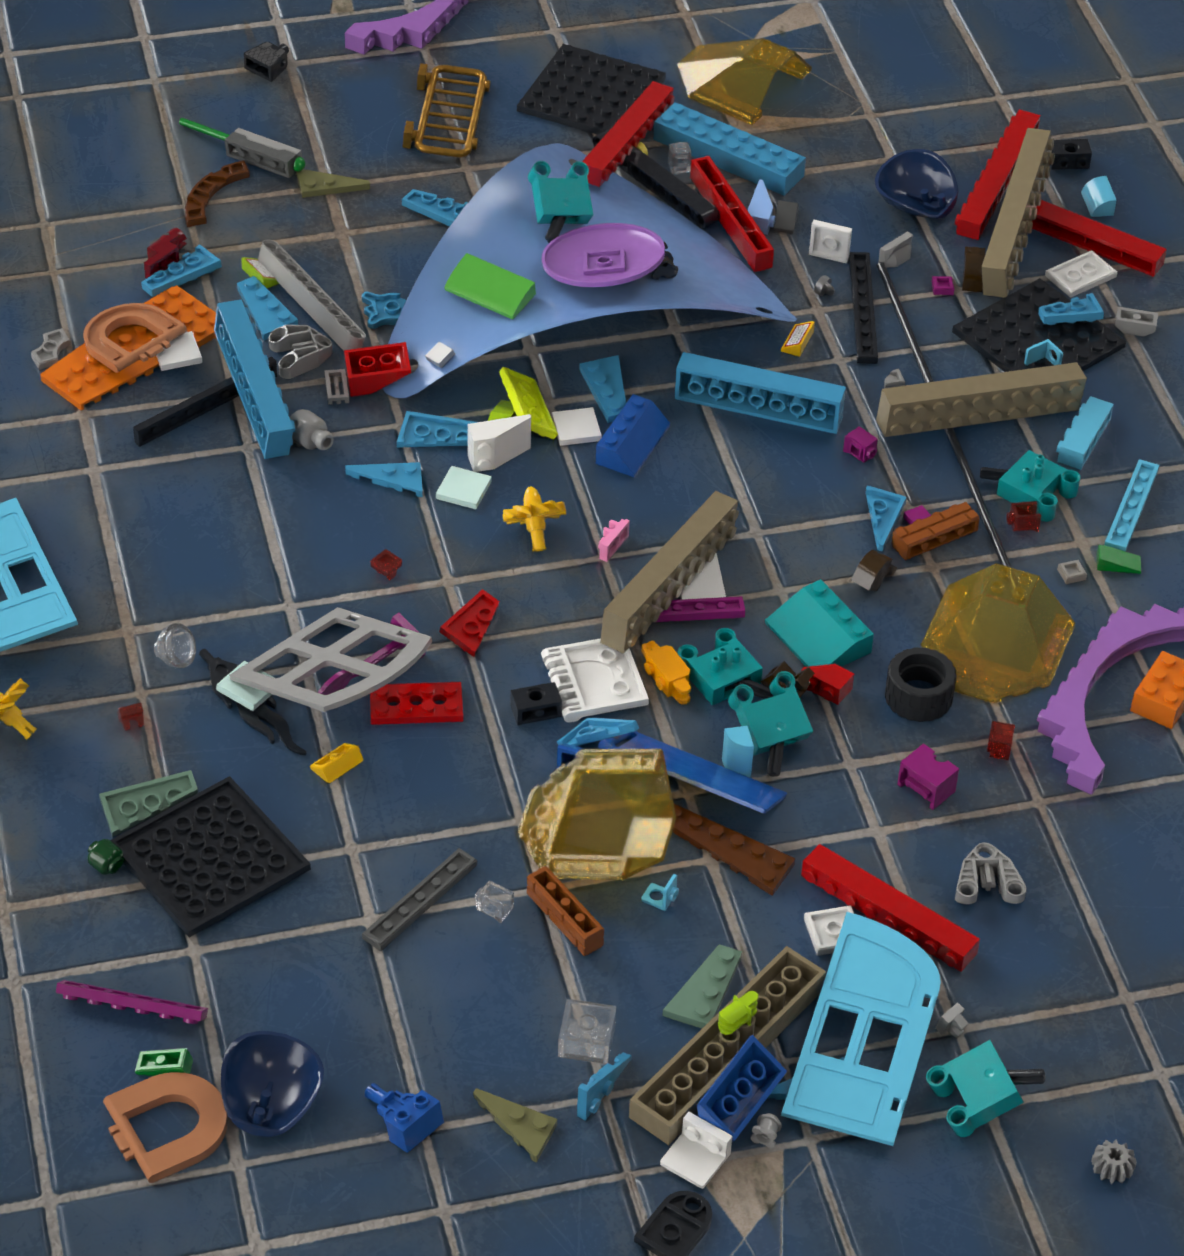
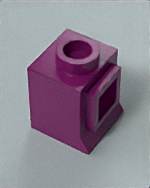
(860, 444)

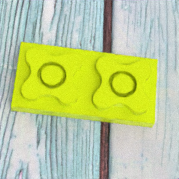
(528, 400)

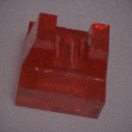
(386, 564)
(131, 712)

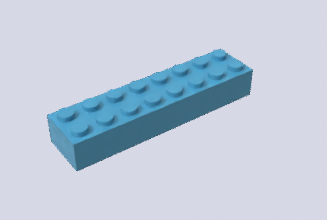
(731, 148)
(254, 379)
(760, 392)

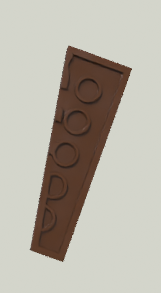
(757, 861)

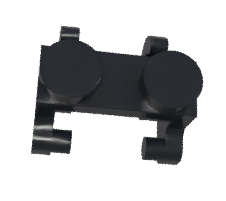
(667, 266)

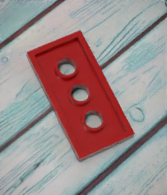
(425, 712)

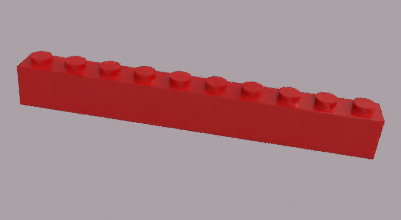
(627, 132)
(995, 177)

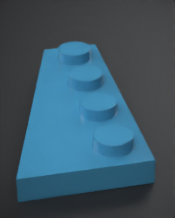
(428, 204)
(188, 269)
(264, 307)
(605, 384)
(432, 431)

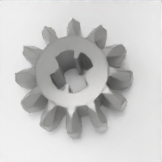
(1113, 1161)

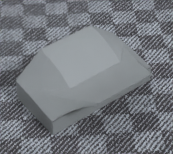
(896, 251)
(1136, 321)

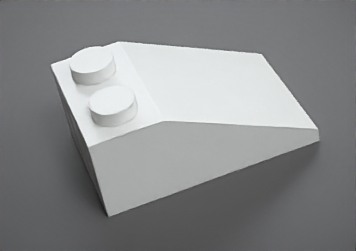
(498, 441)

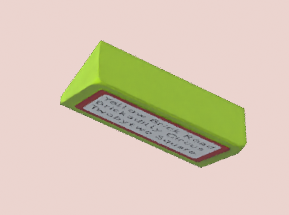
(255, 268)

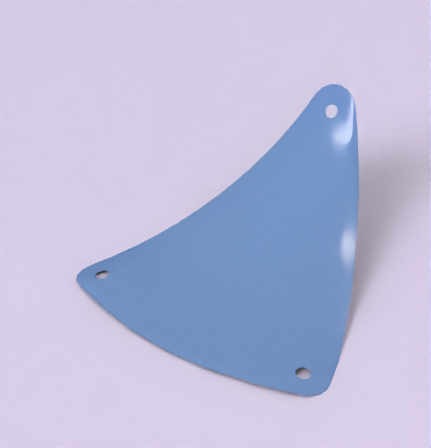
(504, 231)

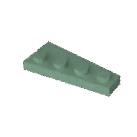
(142, 801)
(705, 990)

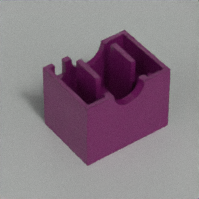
(927, 776)

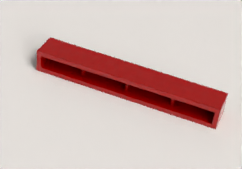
(733, 214)
(1099, 238)
(890, 907)

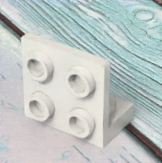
(698, 1151)

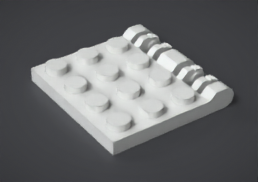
(594, 679)

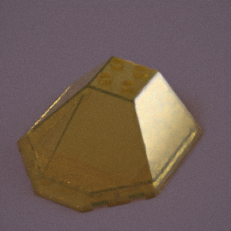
(737, 74)
(1000, 632)
(601, 815)

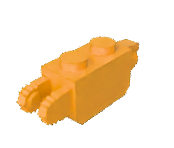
(667, 670)

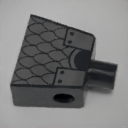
(267, 60)

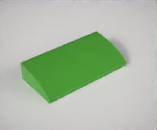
(490, 286)

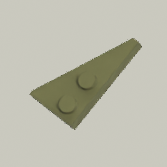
(319, 183)
(525, 1125)

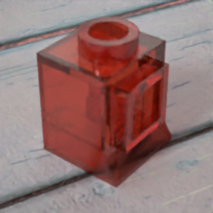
(1024, 516)
(1000, 740)

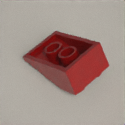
(375, 367)

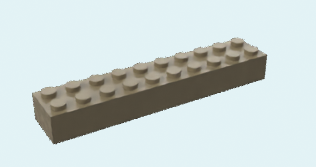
(1017, 213)
(980, 399)
(669, 572)
(783, 993)

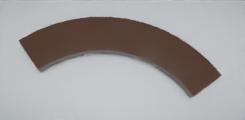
(207, 187)

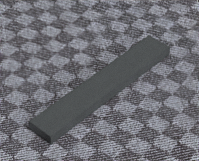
(419, 899)

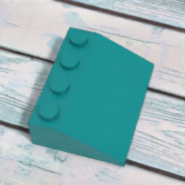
(820, 627)

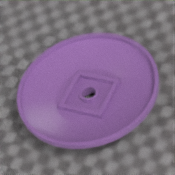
(603, 255)

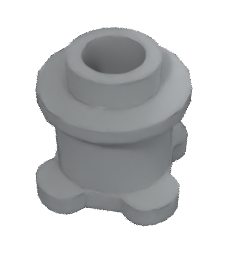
(766, 1130)

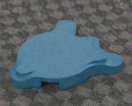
(382, 308)

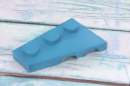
(1076, 310)

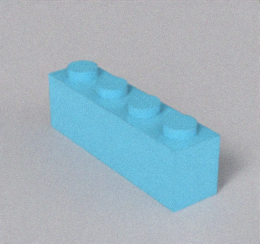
(1084, 432)

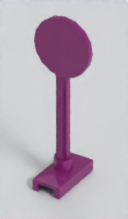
(342, 678)

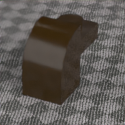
(973, 269)
(872, 570)
(801, 679)

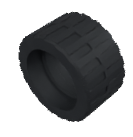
(925, 666)

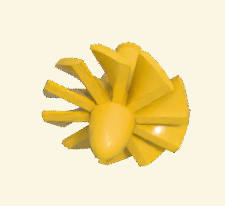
(534, 516)
(10, 713)

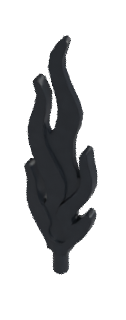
(220, 669)

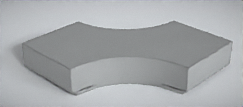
(48, 352)

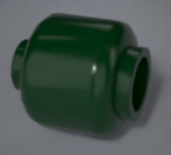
(105, 856)

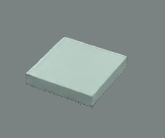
(463, 487)
(241, 693)

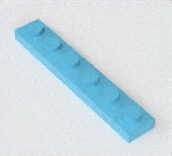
(1132, 505)

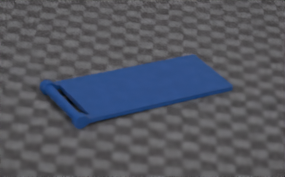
(704, 773)

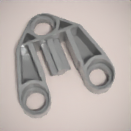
(307, 349)
(1009, 880)

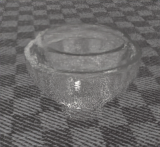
(176, 646)

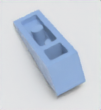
(762, 208)

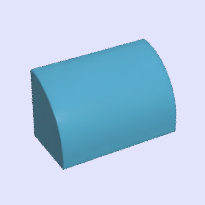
(1099, 197)
(738, 750)

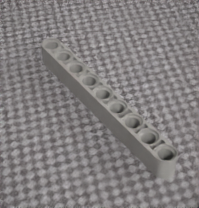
(311, 296)

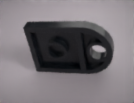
(674, 1227)

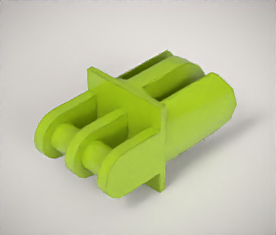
(738, 1013)

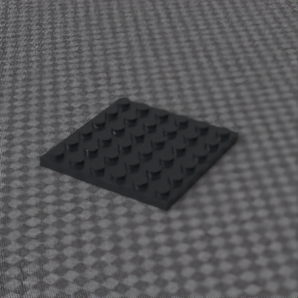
(586, 89)
(1014, 324)
(210, 856)

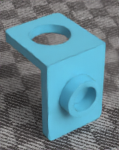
(1043, 350)
(669, 894)

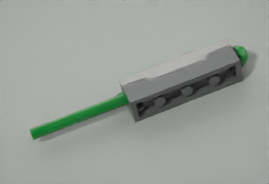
(255, 149)

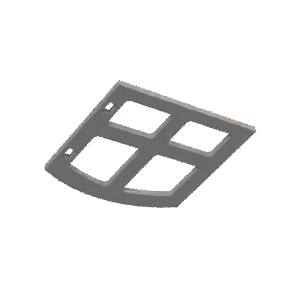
(334, 656)

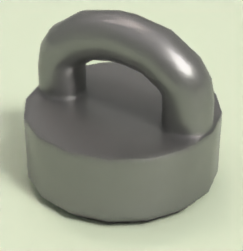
(824, 286)

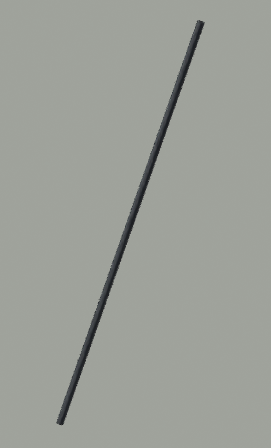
(949, 431)

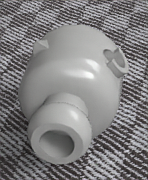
(311, 431)

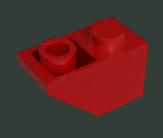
(831, 682)

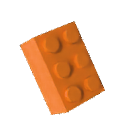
(1161, 691)

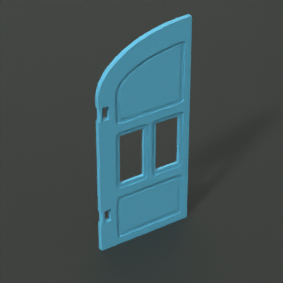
(37, 611)
(879, 978)

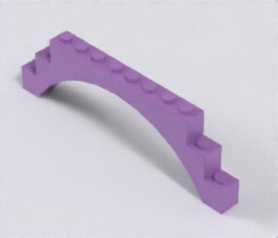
(412, 28)
(1065, 712)

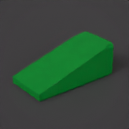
(1117, 560)
(164, 1061)

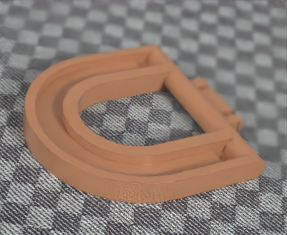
(142, 314)
(158, 1091)

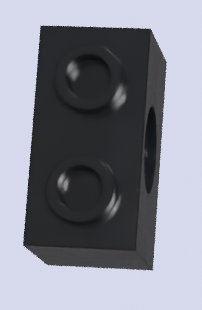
(1071, 154)
(536, 703)

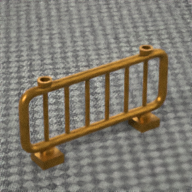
(431, 79)

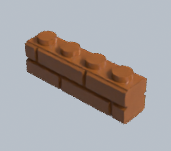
(935, 530)
(565, 911)

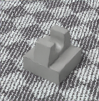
(952, 1021)

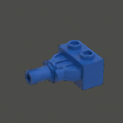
(406, 1115)

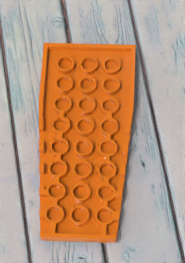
(85, 379)

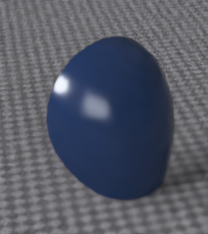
(918, 183)
(269, 1082)

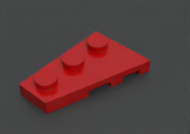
(471, 622)

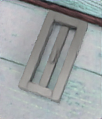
(337, 397)

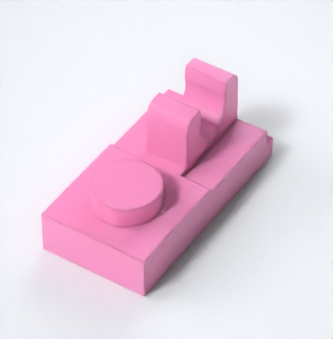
(613, 538)

